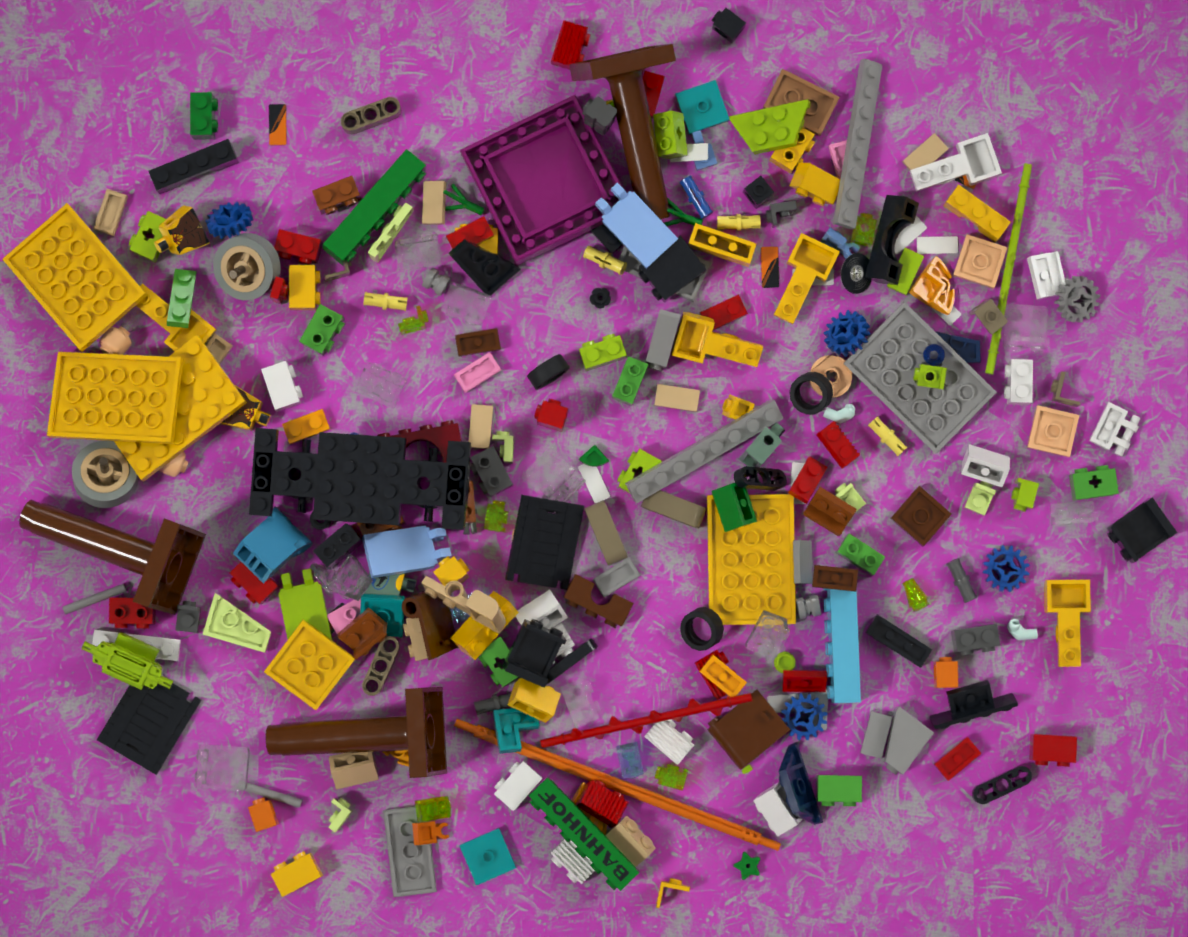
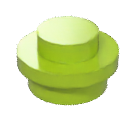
(784, 661)

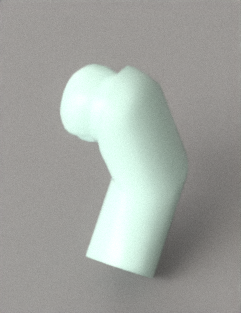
(840, 416)
(1019, 633)

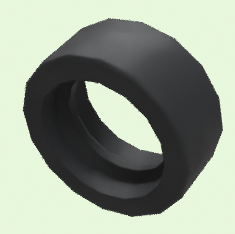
(548, 371)
(800, 404)
(690, 636)

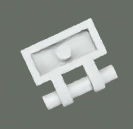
(1109, 425)

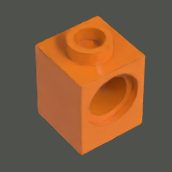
(945, 673)
(263, 814)

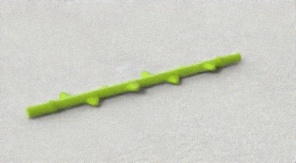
(1010, 259)

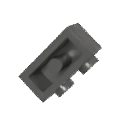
(491, 472)
(975, 638)

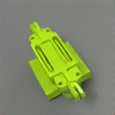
(129, 661)

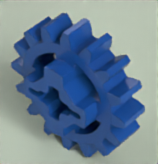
(229, 220)
(847, 333)
(1003, 578)
(796, 703)

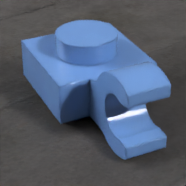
(711, 161)
(837, 241)

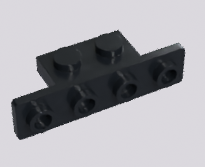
(971, 703)

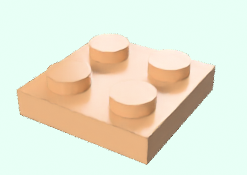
(980, 261)
(1053, 431)

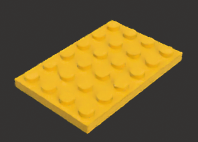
(74, 277)
(115, 397)
(204, 402)
(753, 564)

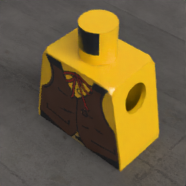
(181, 232)
(248, 414)

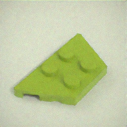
(772, 127)

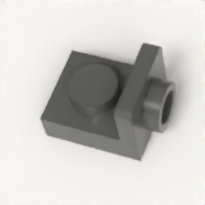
(783, 209)
(188, 617)

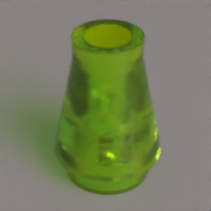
(915, 596)

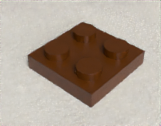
(921, 516)

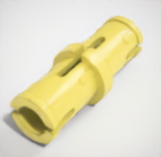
(738, 222)
(605, 260)
(385, 301)
(887, 436)

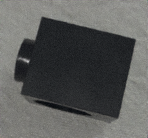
(728, 24)
(758, 192)

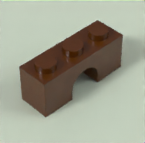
(579, 594)

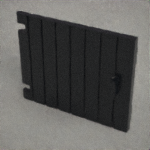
(544, 542)
(149, 724)

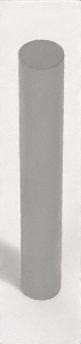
(94, 598)
(273, 795)

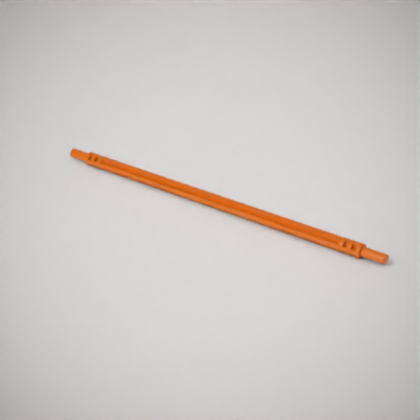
(626, 788)

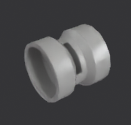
(436, 282)
(808, 606)

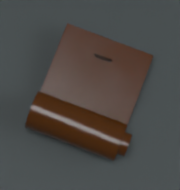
(434, 622)
(747, 731)

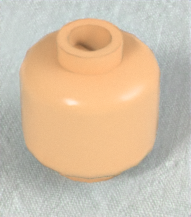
(115, 341)
(175, 466)

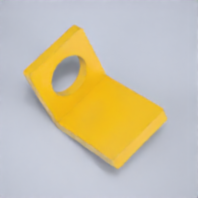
(673, 883)

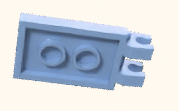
(636, 226)
(403, 550)

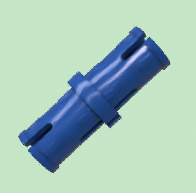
(688, 184)

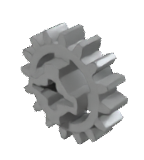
(1077, 299)

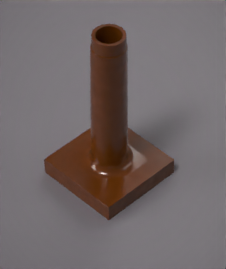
(633, 116)
(162, 564)
(418, 732)

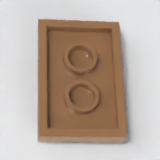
(792, 88)

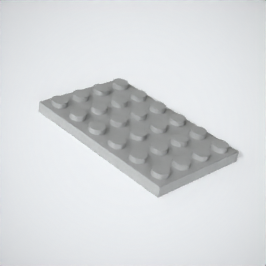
(888, 369)

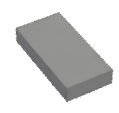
(802, 561)
(616, 577)
(876, 734)

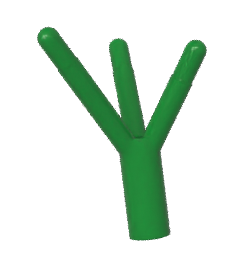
(465, 204)
(683, 217)

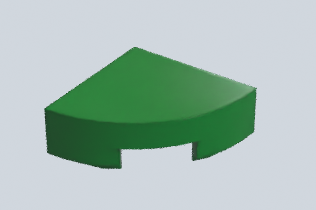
(594, 457)

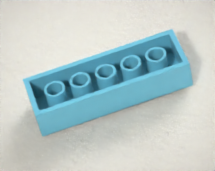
(842, 646)

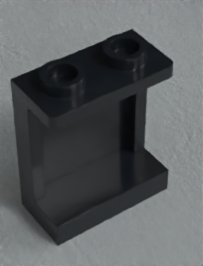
(672, 270)
(1141, 530)
(338, 546)
(534, 652)

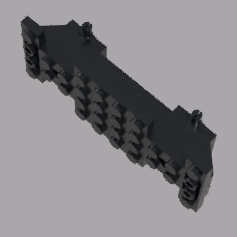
(360, 479)

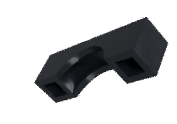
(181, 170)
(896, 215)

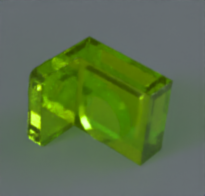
(411, 324)
(433, 808)

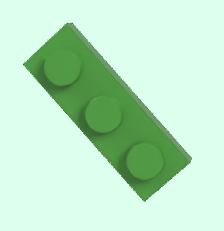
(181, 298)

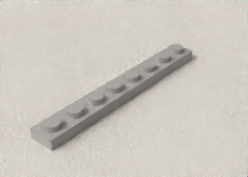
(857, 144)
(704, 451)

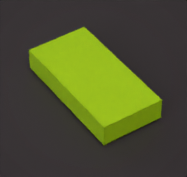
(911, 263)

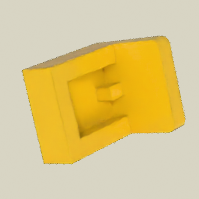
(736, 407)

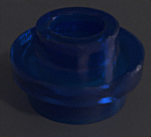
(926, 354)

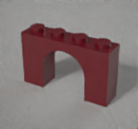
(438, 435)

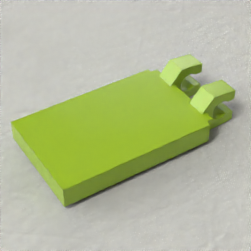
(304, 603)

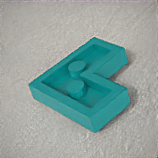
(507, 727)

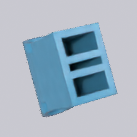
(271, 545)

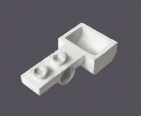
(974, 159)

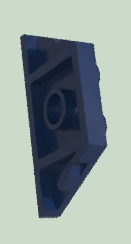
(798, 786)

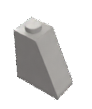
(662, 340)
(905, 741)

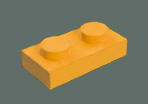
(306, 426)
(722, 676)

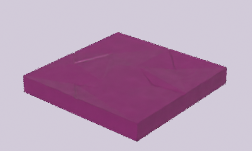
(542, 179)

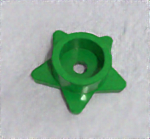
(741, 865)

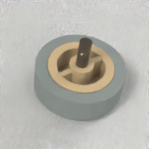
(246, 266)
(103, 475)

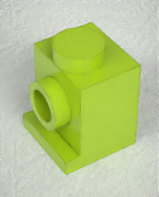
(938, 379)
(1024, 494)

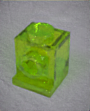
(861, 237)
(496, 517)
(671, 776)

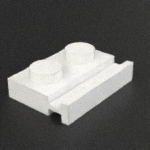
(1046, 274)

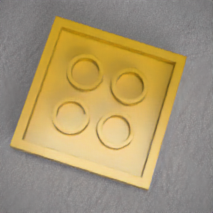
(309, 664)

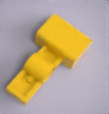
(811, 261)
(158, 310)
(697, 339)
(1067, 600)

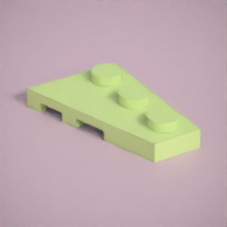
(390, 232)
(235, 626)

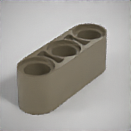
(360, 113)
(675, 508)
(606, 532)
(381, 677)

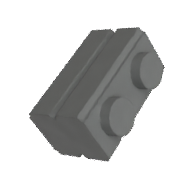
(599, 115)

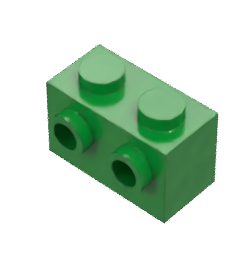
(202, 115)
(733, 507)

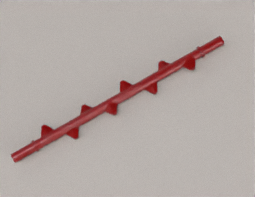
(654, 717)

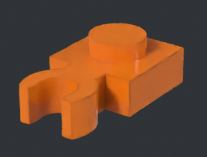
(428, 832)

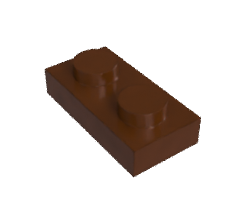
(477, 342)
(835, 578)

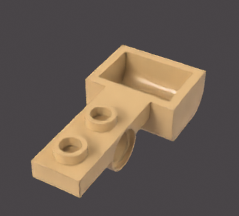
(479, 605)

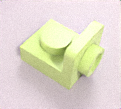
(507, 449)
(850, 496)
(980, 497)
(339, 818)

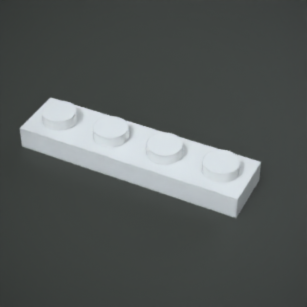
(168, 647)

